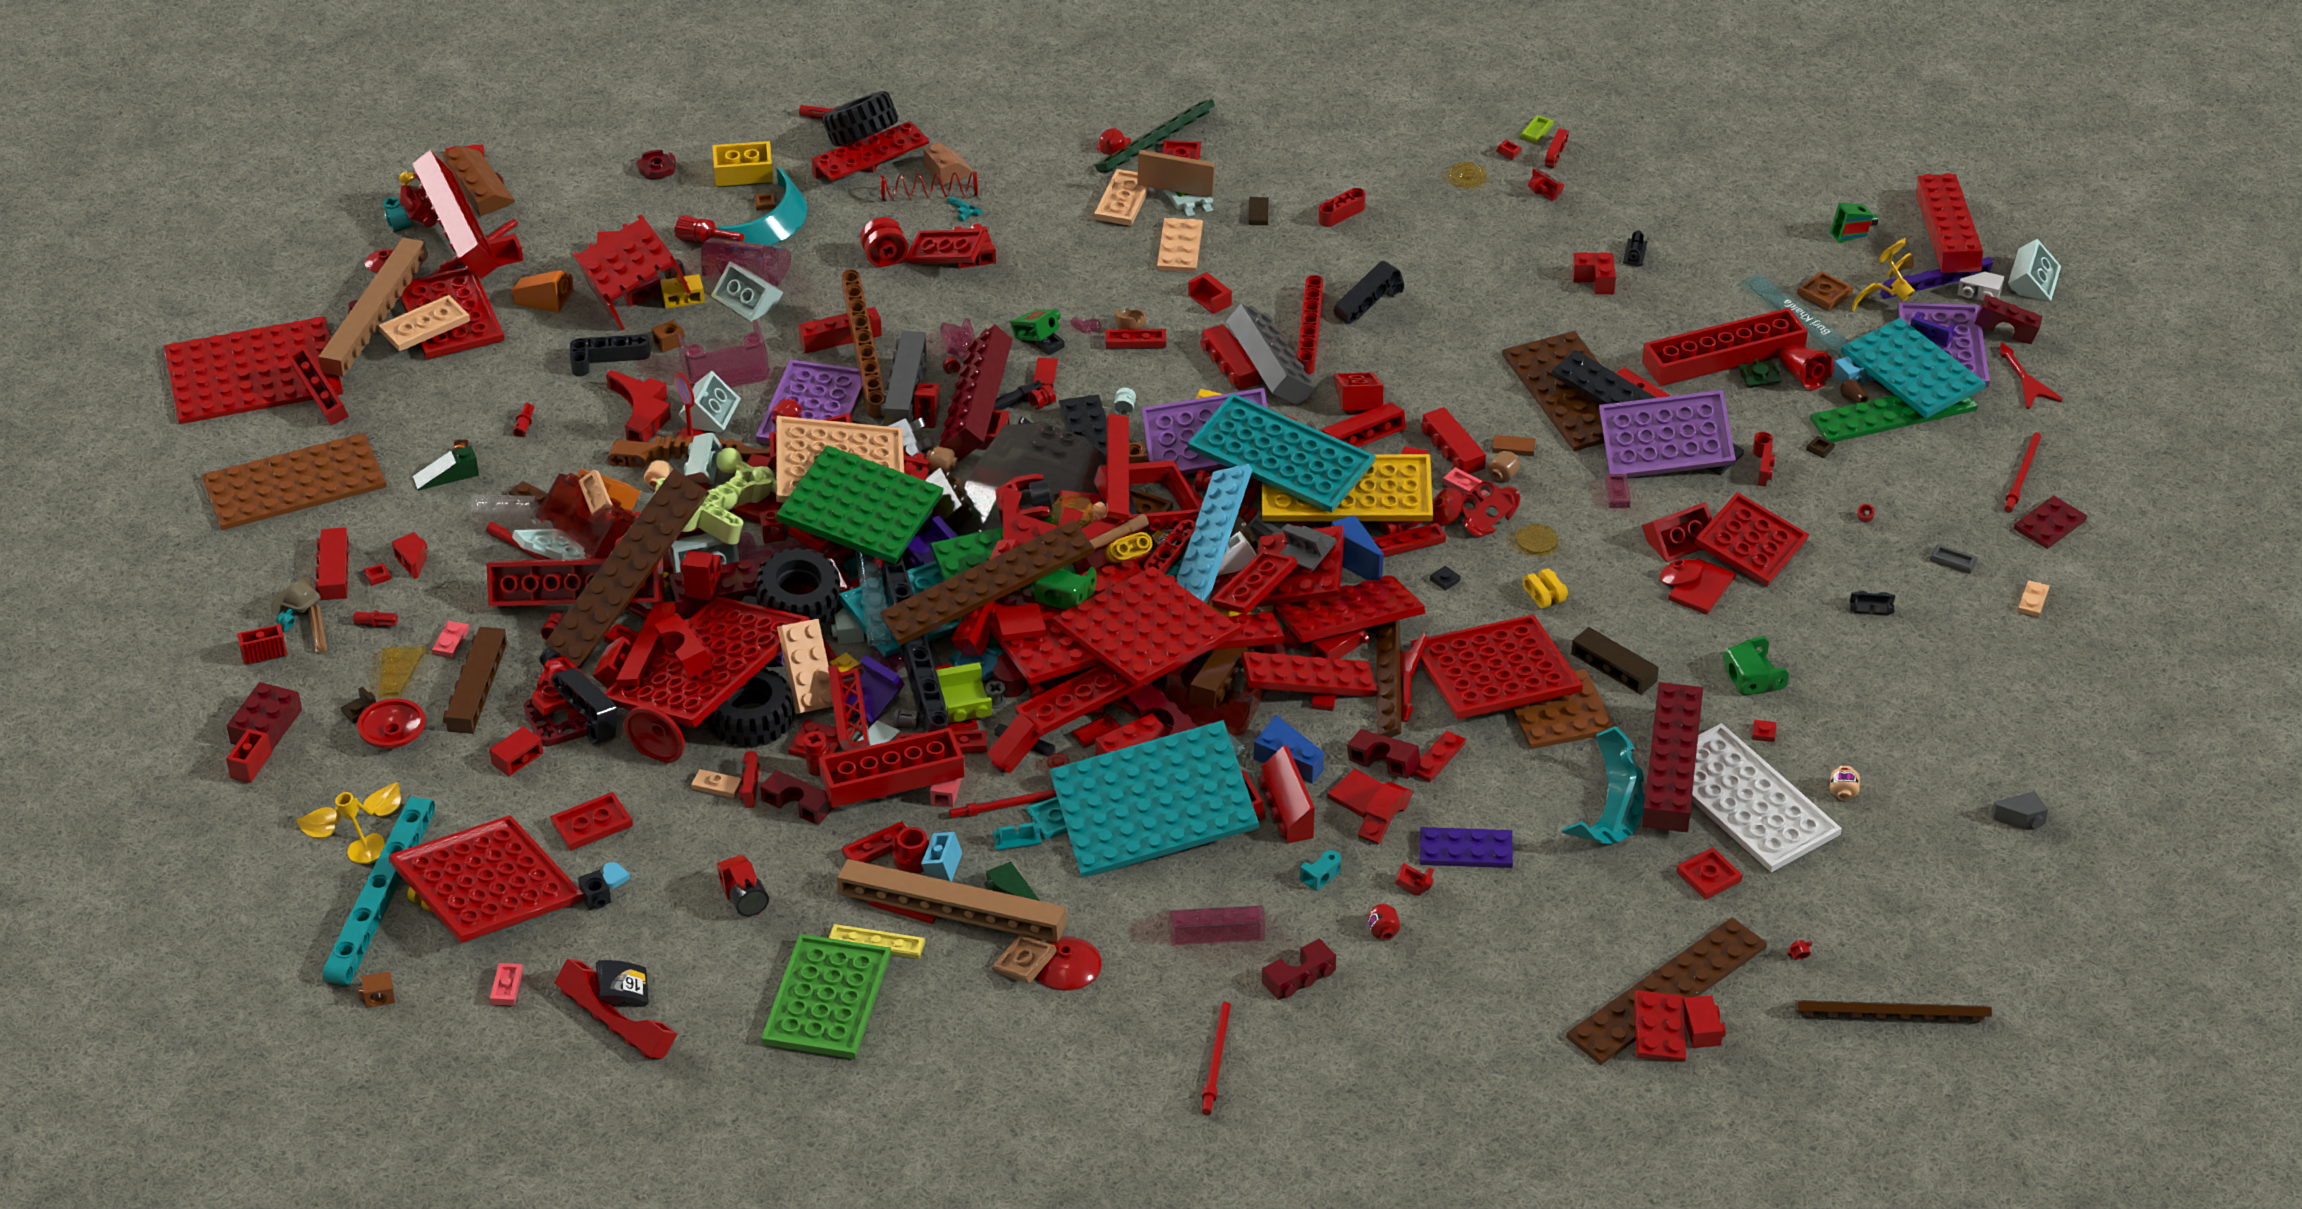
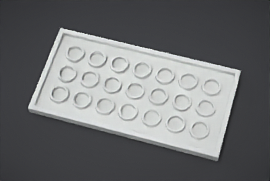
(1755, 801)

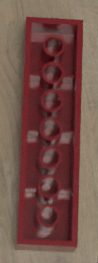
(976, 392)
(1672, 757)

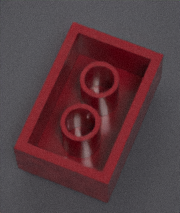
(267, 711)

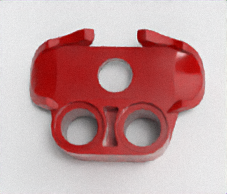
(1504, 500)

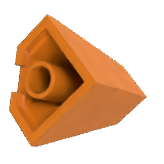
(544, 291)
(618, 490)

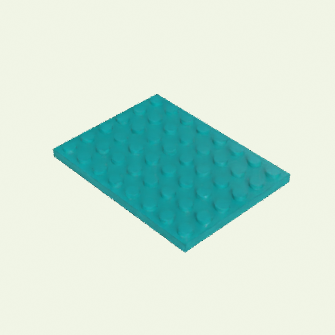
(1153, 799)

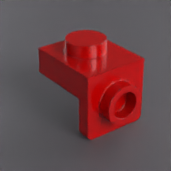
(1413, 880)

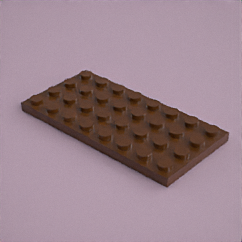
(1569, 411)

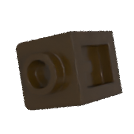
(355, 708)

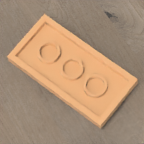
(1121, 199)
(1180, 245)
(424, 323)
(806, 665)

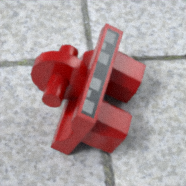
(1545, 185)

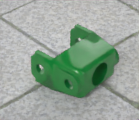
(1064, 589)
(1752, 670)

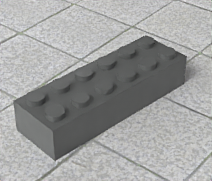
(1271, 354)
(906, 374)

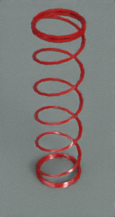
(883, 183)

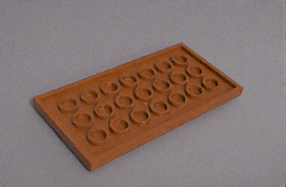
(293, 481)

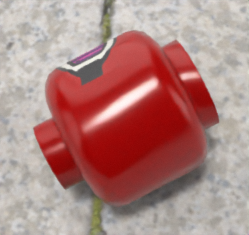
(1383, 921)

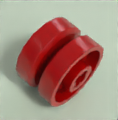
(883, 242)

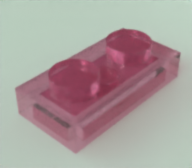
(1617, 491)

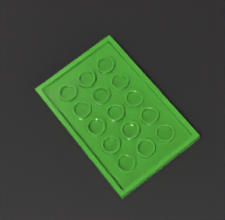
(826, 996)

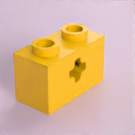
(675, 295)

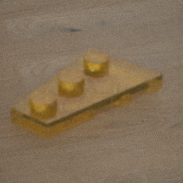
(397, 668)

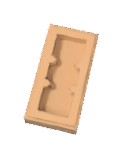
(595, 493)
(716, 783)

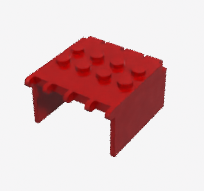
(624, 261)

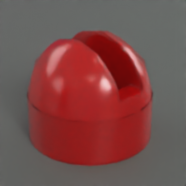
(953, 364)
(1861, 512)

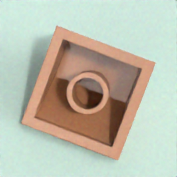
(945, 162)

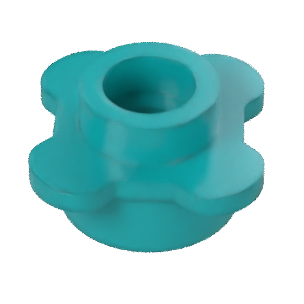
(286, 619)

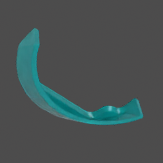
(780, 222)
(1624, 795)

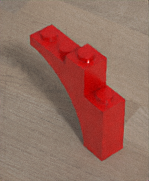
(648, 404)

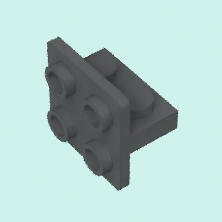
(1306, 545)

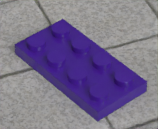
(1466, 847)

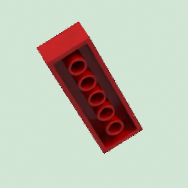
(891, 767)

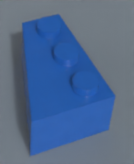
(1306, 755)

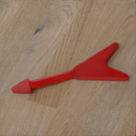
(2031, 387)
(1408, 664)

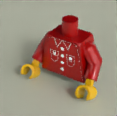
(415, 202)

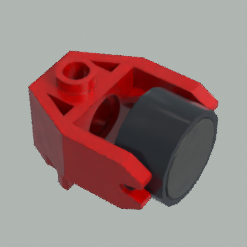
(1039, 492)
(742, 886)

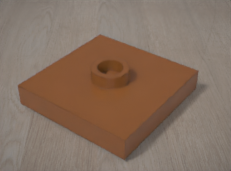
(1825, 290)

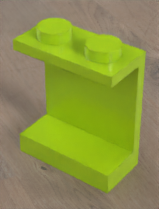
(964, 692)

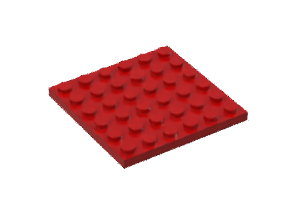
(1145, 626)
(1497, 667)
(485, 878)

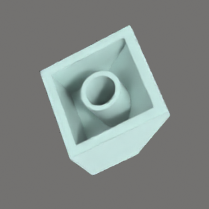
(702, 459)

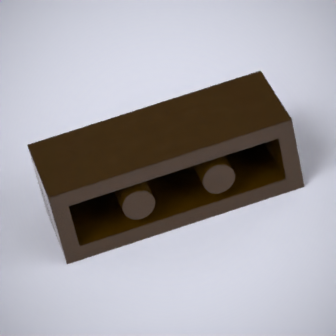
(951, 506)

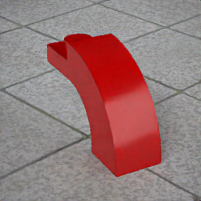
(1381, 810)

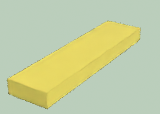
(900, 944)

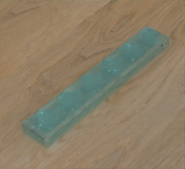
(872, 599)

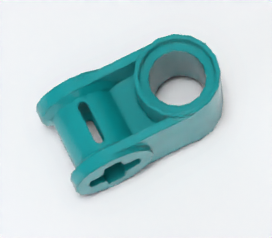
(396, 214)

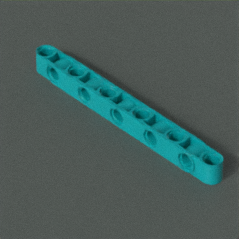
(376, 894)

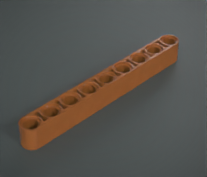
(863, 342)

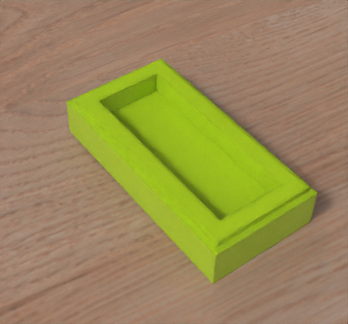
(1536, 129)

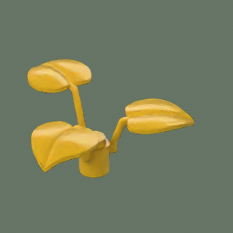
(1900, 285)
(367, 850)

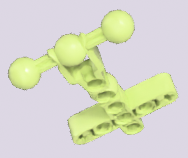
(747, 486)

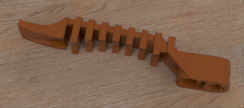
(638, 454)

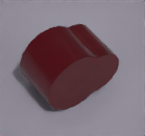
(1009, 674)

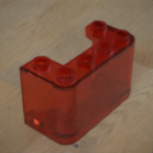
(569, 512)

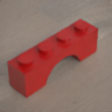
(690, 651)

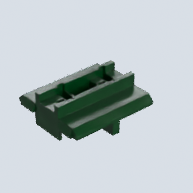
(1760, 373)

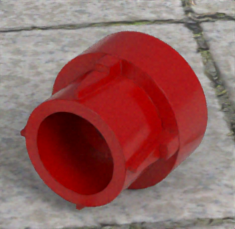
(910, 850)

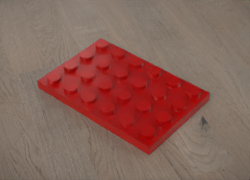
(470, 295)
(1355, 609)

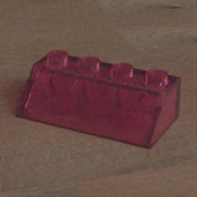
(1216, 925)

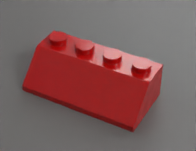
(1287, 797)

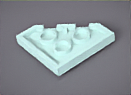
(549, 543)

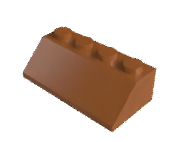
(477, 180)

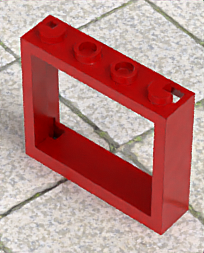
(1158, 472)

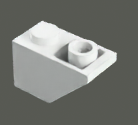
(1980, 285)

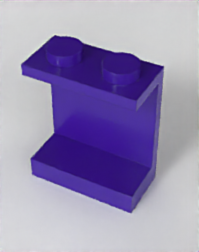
(919, 551)
(878, 688)

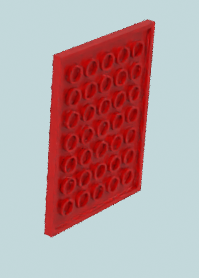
(243, 370)
(741, 644)
(1056, 652)

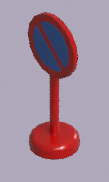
(686, 394)

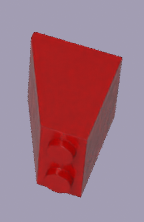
(1092, 531)

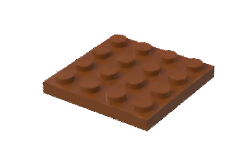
(1564, 717)

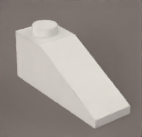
(1237, 555)

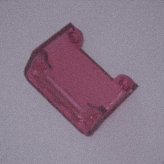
(771, 259)

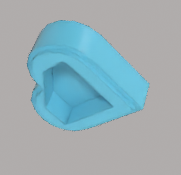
(614, 874)

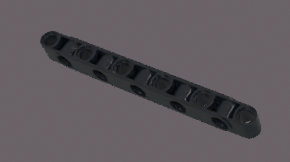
(916, 654)

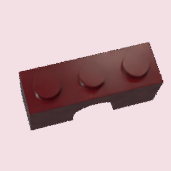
(1995, 311)
(1400, 756)
(783, 788)
(1285, 979)

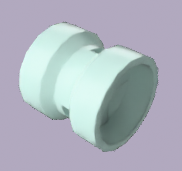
(1124, 401)

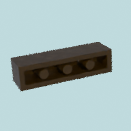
(1614, 660)

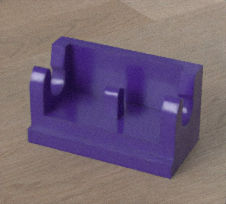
(1934, 332)

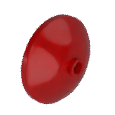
(391, 723)
(654, 734)
(1072, 966)

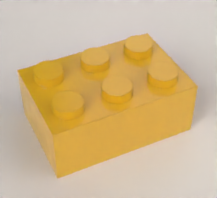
(742, 163)

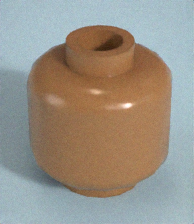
(941, 458)
(1505, 466)

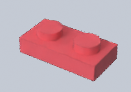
(1461, 481)
(450, 639)
(506, 984)

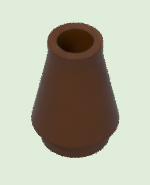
(1852, 390)

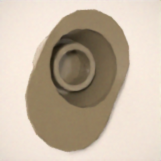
(296, 597)

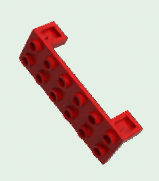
(868, 151)

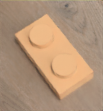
(2033, 598)

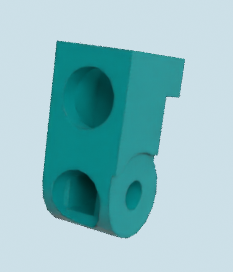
(1322, 870)

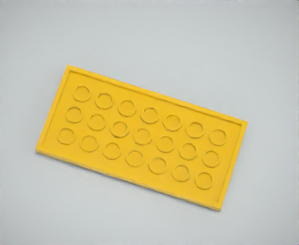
(1391, 490)

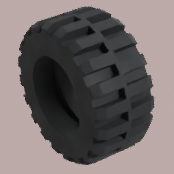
(860, 118)
(799, 568)
(755, 724)

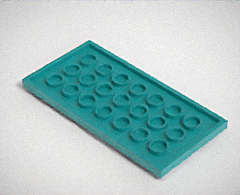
(1282, 452)

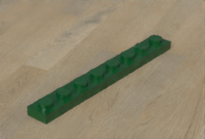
(1149, 139)

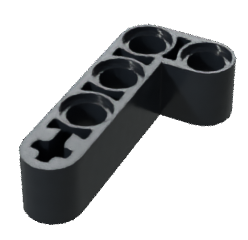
(1380, 280)
(606, 349)
(589, 701)

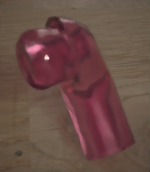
(1086, 326)

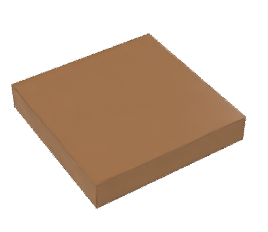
(1024, 959)

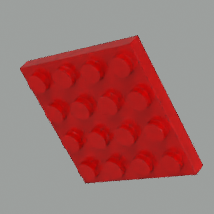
(1751, 539)
(1303, 583)

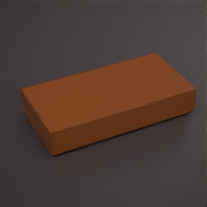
(1516, 445)

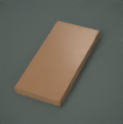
(1176, 173)

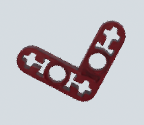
(555, 731)

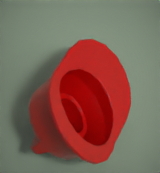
(1112, 141)

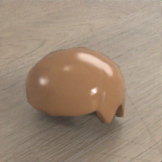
(1130, 319)

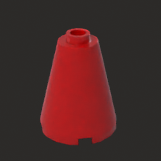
(1807, 365)

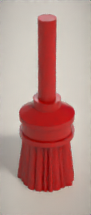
(701, 229)

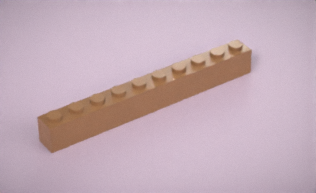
(373, 307)
(952, 900)

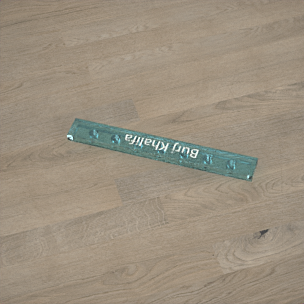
(1781, 300)

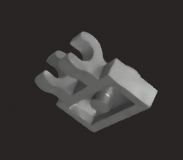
(910, 444)

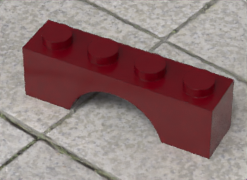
(1154, 701)

